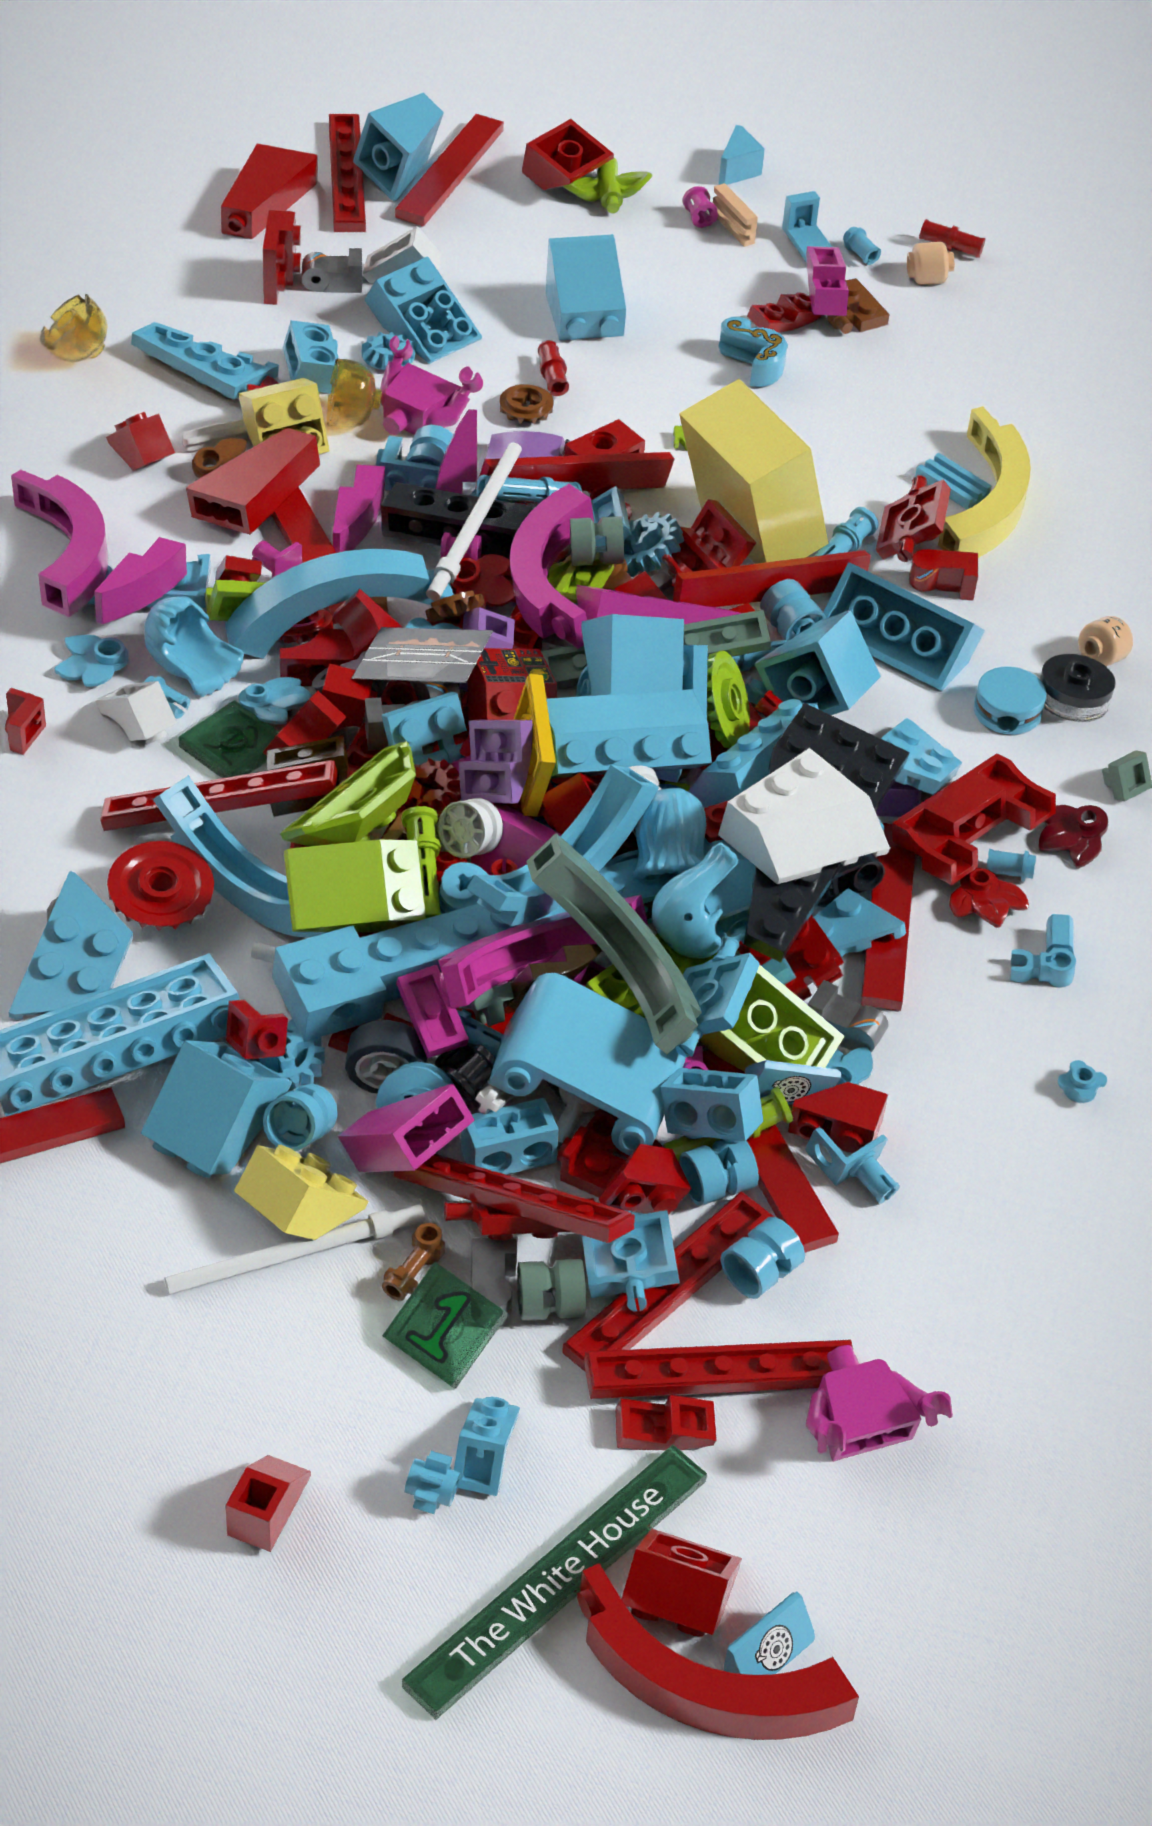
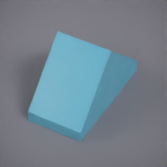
(741, 157)

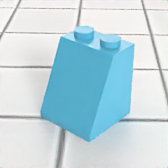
(398, 142)
(585, 287)
(633, 654)
(822, 665)
(211, 1106)

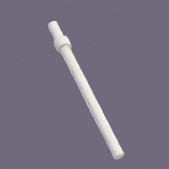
(449, 566)
(378, 1225)

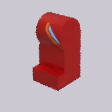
(945, 572)

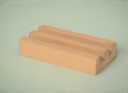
(735, 215)

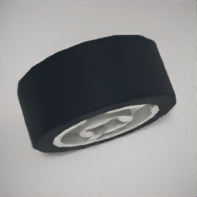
(378, 1050)

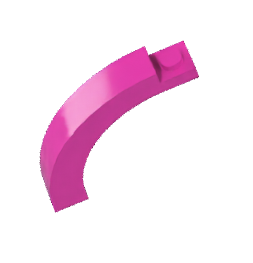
(532, 553)
(83, 565)
(506, 954)

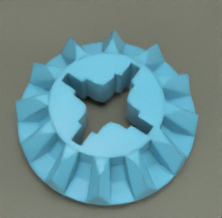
(376, 351)

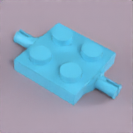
(719, 991)
(633, 1261)

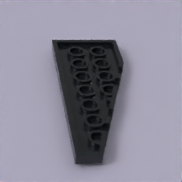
(870, 763)

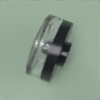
(1077, 687)

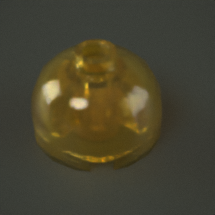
(76, 331)
(351, 395)

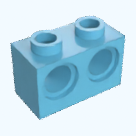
(310, 353)
(712, 1104)
(512, 1138)

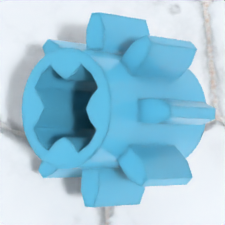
(432, 1482)

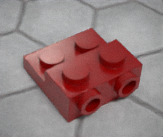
(280, 254)

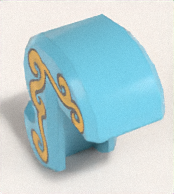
(756, 346)

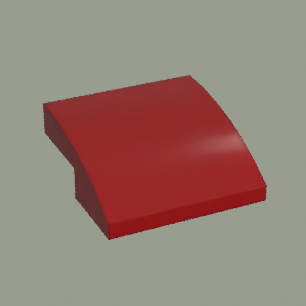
(714, 540)

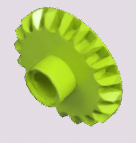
(726, 699)

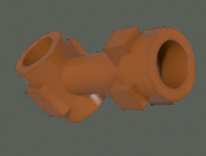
(427, 1250)

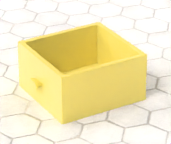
(755, 472)

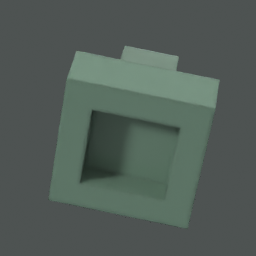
(1128, 775)
(489, 1006)

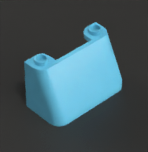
(589, 1051)

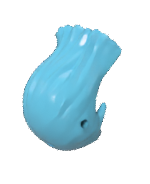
(187, 647)
(670, 834)
(680, 905)

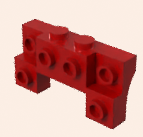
(966, 810)

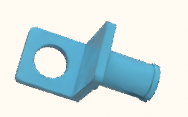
(860, 1164)

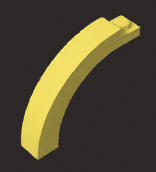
(997, 515)

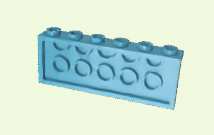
(112, 1033)

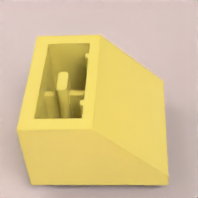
(284, 406)
(298, 1191)

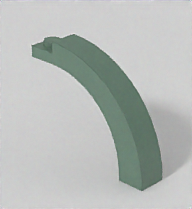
(622, 937)

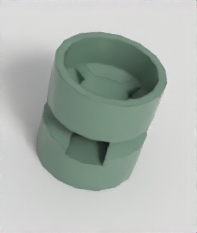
(583, 541)
(566, 1285)

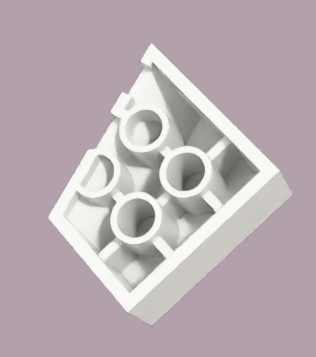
(802, 820)

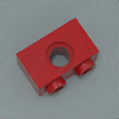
(608, 439)

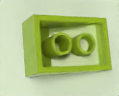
(354, 884)
(775, 1028)

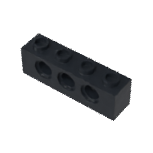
(427, 513)

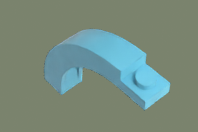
(323, 583)
(593, 834)
(236, 872)

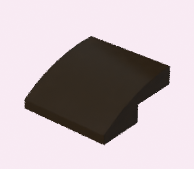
(308, 753)
(567, 961)

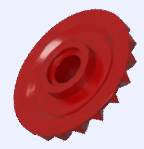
(166, 867)

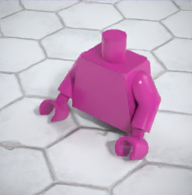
(420, 398)
(868, 1406)

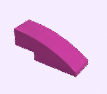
(827, 281)
(460, 456)
(358, 507)
(140, 580)

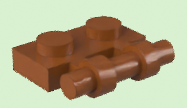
(862, 310)

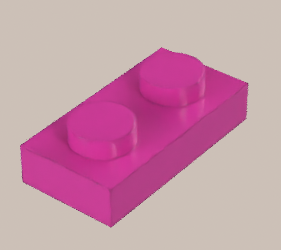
(431, 1012)

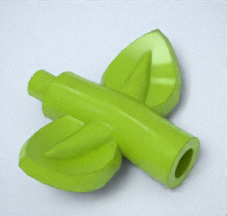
(609, 185)

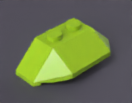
(359, 802)

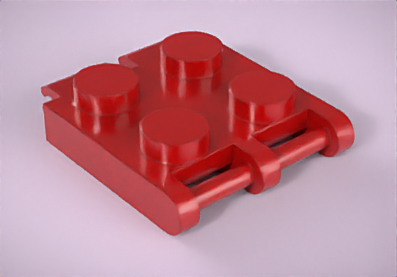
(810, 958)

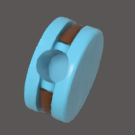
(1009, 700)

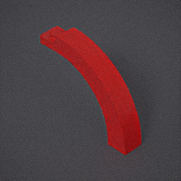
(705, 1697)

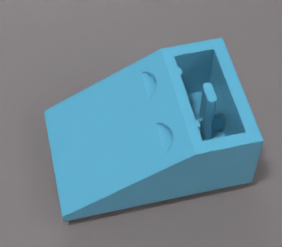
(424, 309)

